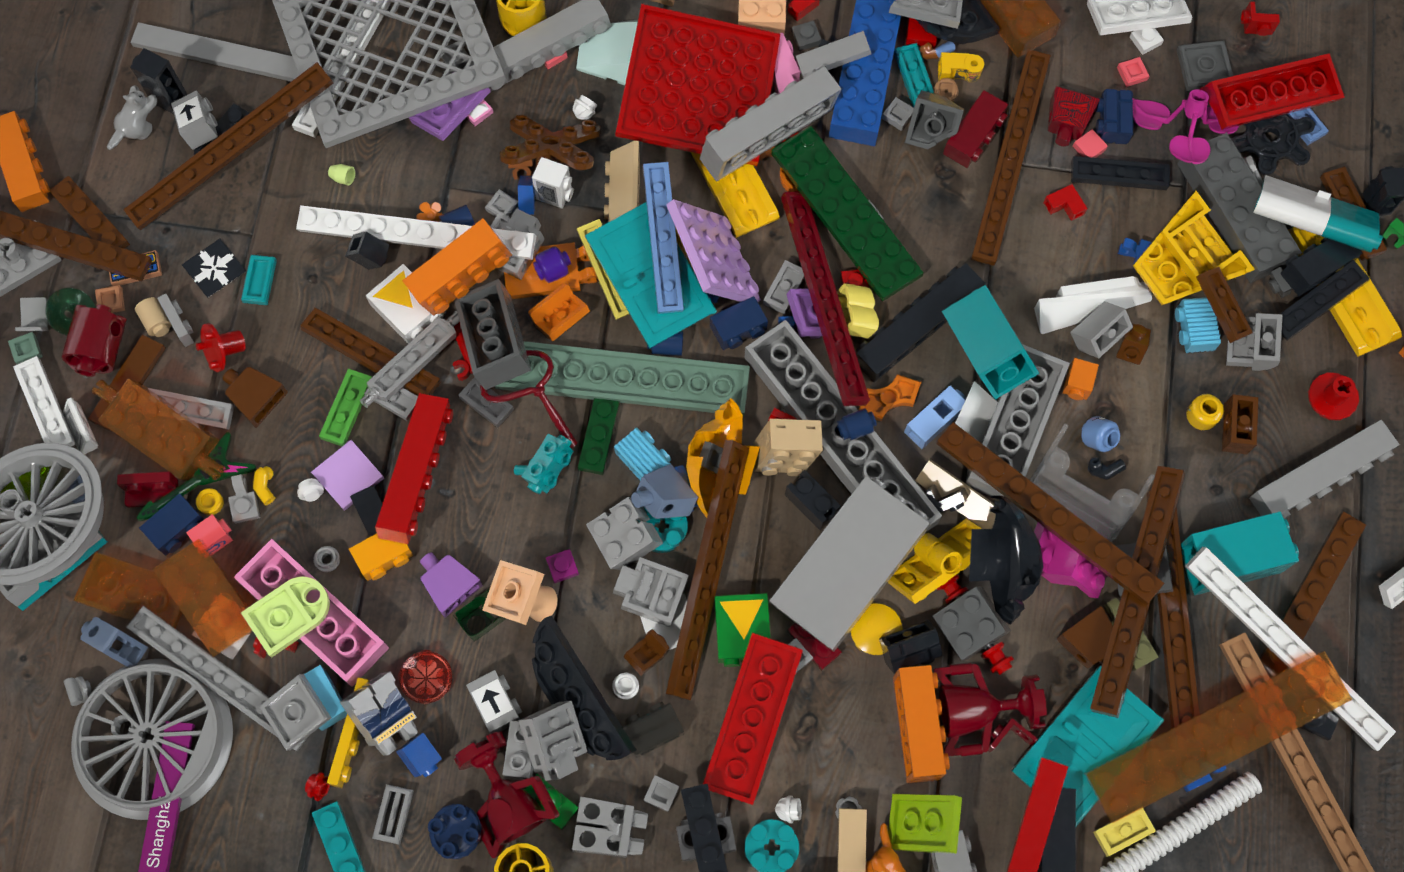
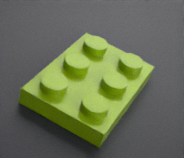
(925, 823)

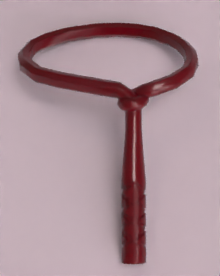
(538, 391)

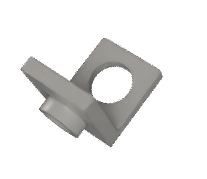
(33, 314)

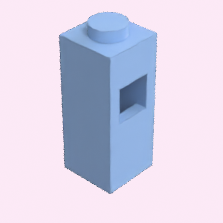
(935, 417)

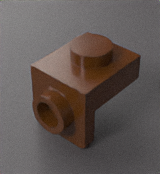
(1134, 344)
(647, 652)

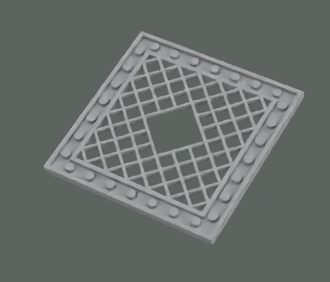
(418, 99)

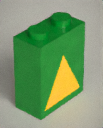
(735, 622)

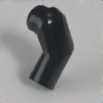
(1105, 471)

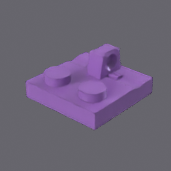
(804, 313)

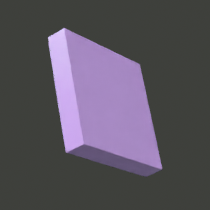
(347, 474)

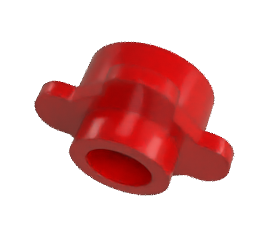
(317, 786)

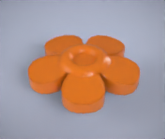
(430, 212)

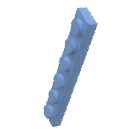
(662, 238)

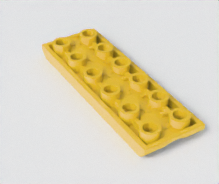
(741, 198)
(1362, 314)

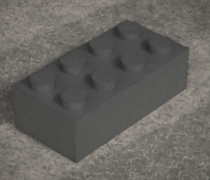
(492, 334)

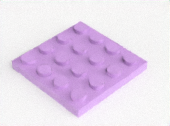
(713, 252)

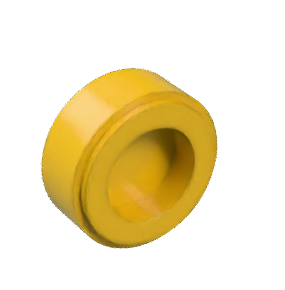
(209, 501)

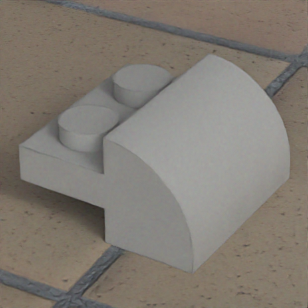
(1261, 347)

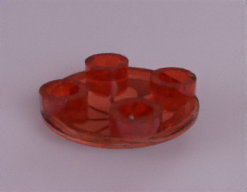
(425, 677)

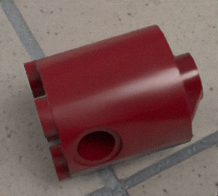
(93, 340)

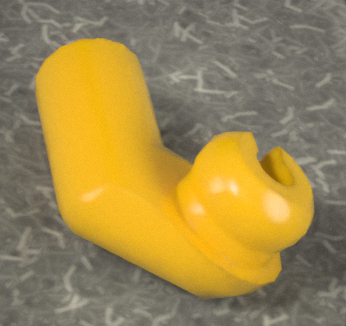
(260, 483)

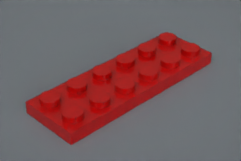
(752, 718)

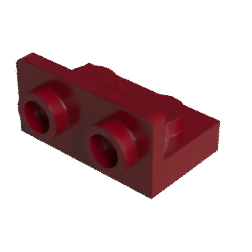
(146, 487)

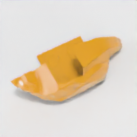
(725, 426)

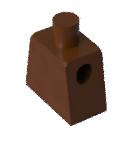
(253, 393)
(1088, 638)

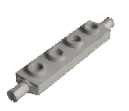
(411, 360)

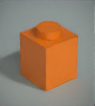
(1080, 379)

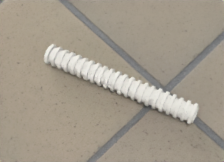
(1186, 826)

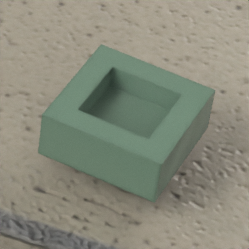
(25, 348)

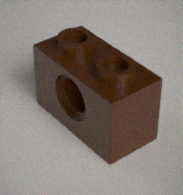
(1240, 424)

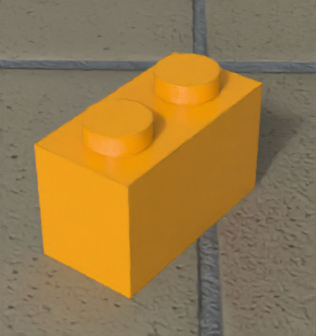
(378, 555)

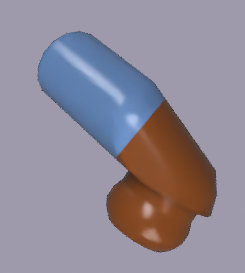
(930, 53)

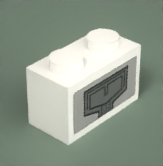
(552, 183)

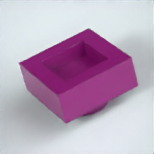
(562, 566)

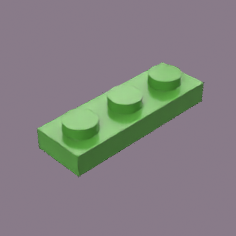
(345, 408)

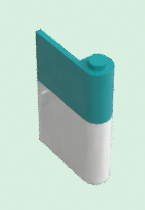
(1319, 214)

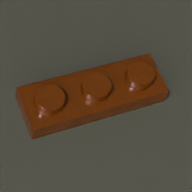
(1224, 304)

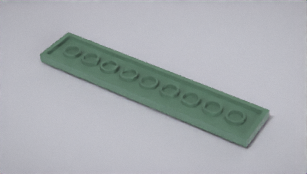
(635, 378)

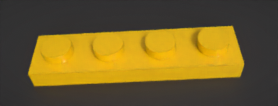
(346, 748)

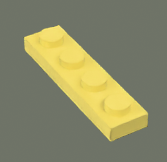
(614, 301)

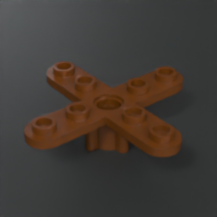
(554, 146)

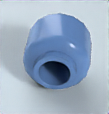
(1100, 434)

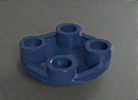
(455, 831)

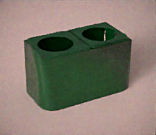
(472, 609)

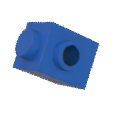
(419, 756)

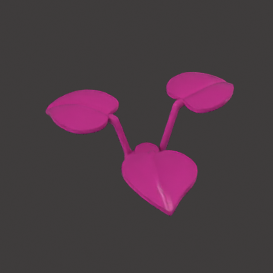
(1188, 149)

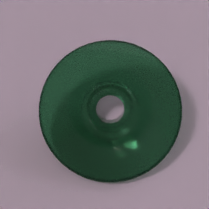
(62, 301)

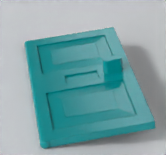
(626, 257)
(1088, 740)

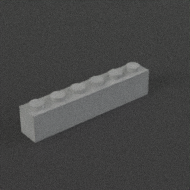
(550, 38)
(1325, 471)

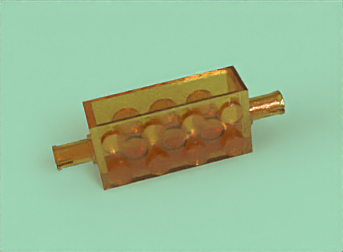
(158, 429)

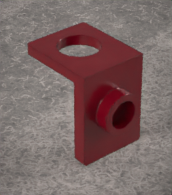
(1000, 732)

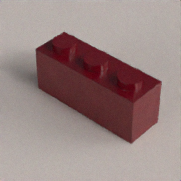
(976, 129)

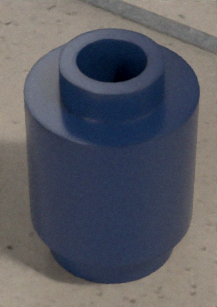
(856, 424)

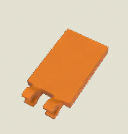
(532, 286)

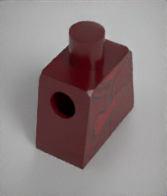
(1069, 114)

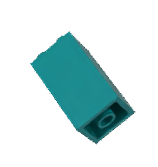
(990, 342)
(1246, 548)

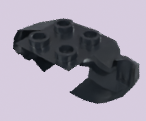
(1007, 558)

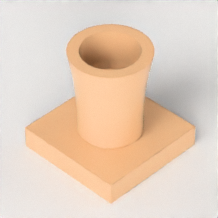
(519, 594)

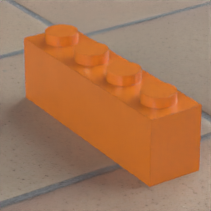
(20, 165)

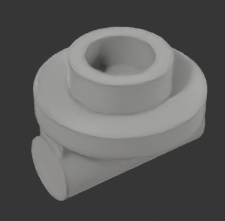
(77, 690)

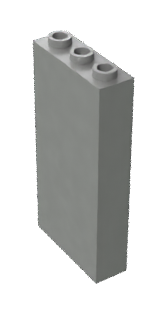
(850, 562)

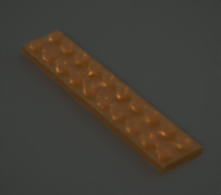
(1218, 736)

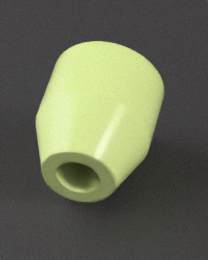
(342, 173)

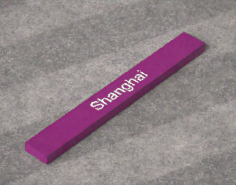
(164, 818)

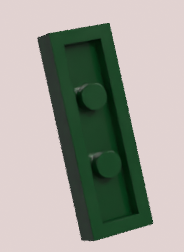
(598, 436)

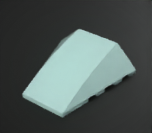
(608, 53)

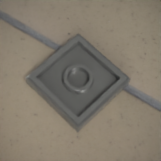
(1203, 63)

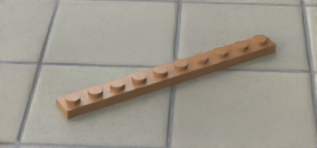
(1301, 768)

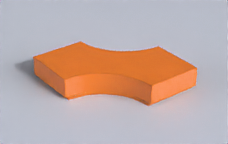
(899, 393)

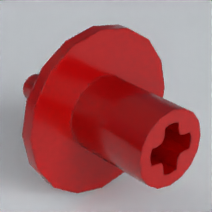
(218, 345)
(1333, 396)

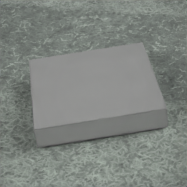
(295, 712)

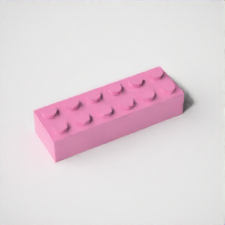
(340, 639)

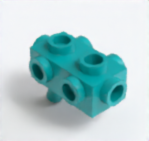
(546, 464)

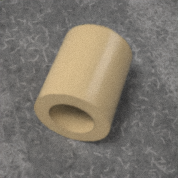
(153, 317)

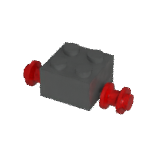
(973, 625)

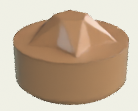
(947, 88)

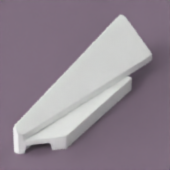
(1078, 301)

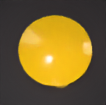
(873, 624)

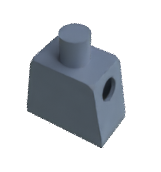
(664, 494)
(102, 635)

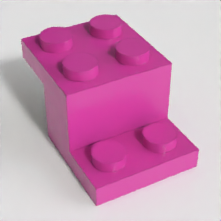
(1066, 566)

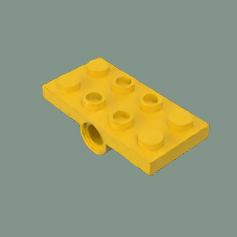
(934, 562)

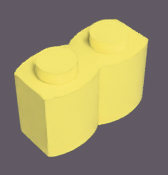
(858, 310)

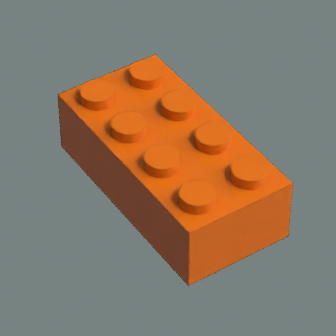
(457, 268)
(920, 724)

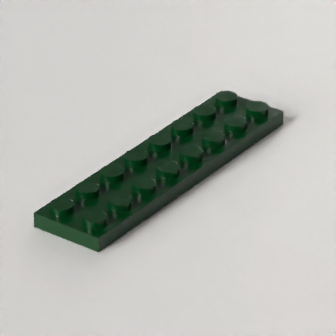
(847, 213)

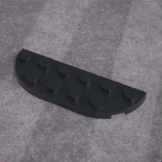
(566, 679)

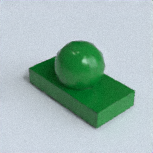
(564, 805)

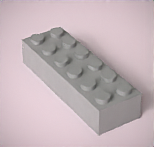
(769, 123)
(1022, 417)

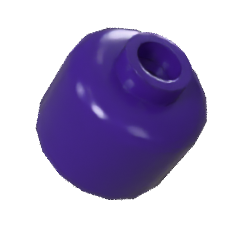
(551, 264)

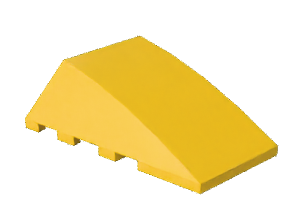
(1186, 250)

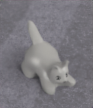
(131, 120)

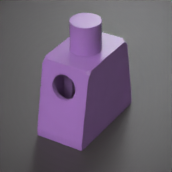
(448, 582)

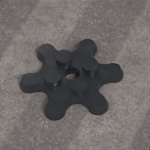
(1286, 145)

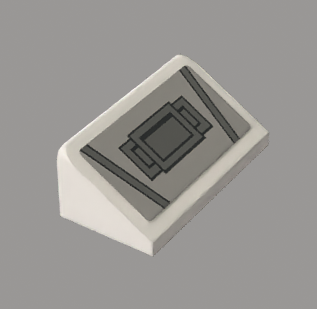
(79, 427)

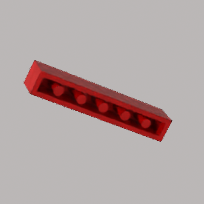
(414, 468)

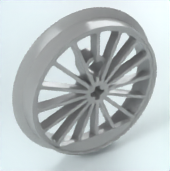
(44, 509)
(206, 760)

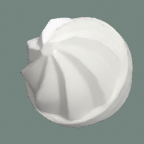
(584, 108)
(789, 809)

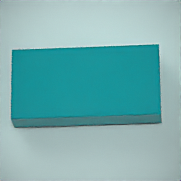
(258, 280)

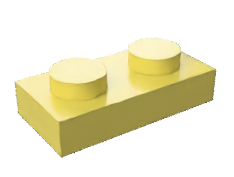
(1124, 832)

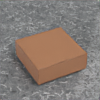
(111, 297)

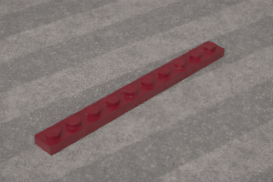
(825, 300)

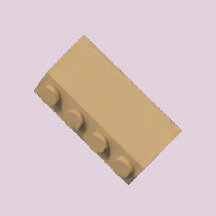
(624, 180)

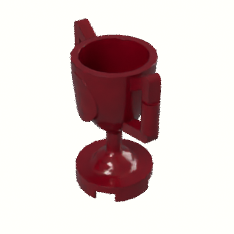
(974, 708)
(508, 804)

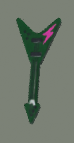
(218, 454)

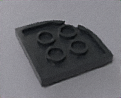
(974, 25)

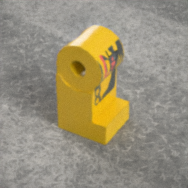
(960, 66)

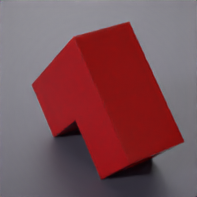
(800, 8)
(918, 35)
(1066, 199)

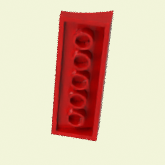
(1274, 91)

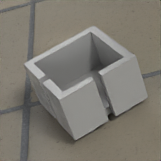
(621, 536)

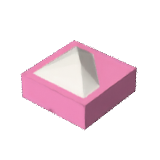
(480, 113)

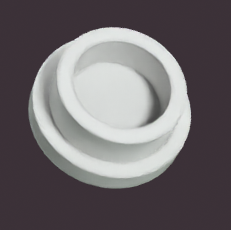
(310, 490)
(625, 686)

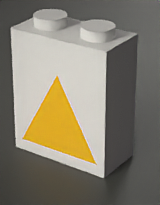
(399, 307)

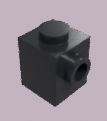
(367, 250)

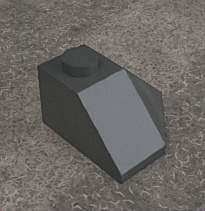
(933, 120)

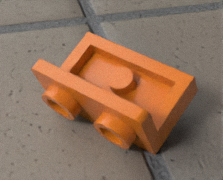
(558, 312)

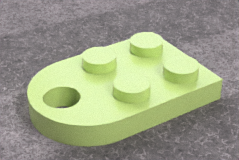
(286, 614)

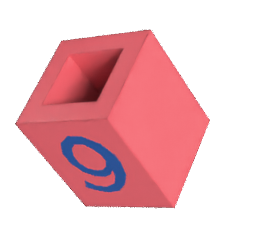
(212, 532)

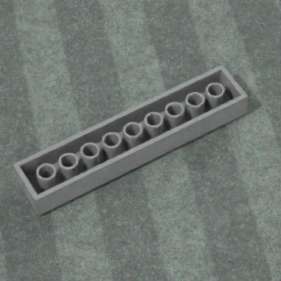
(812, 394)

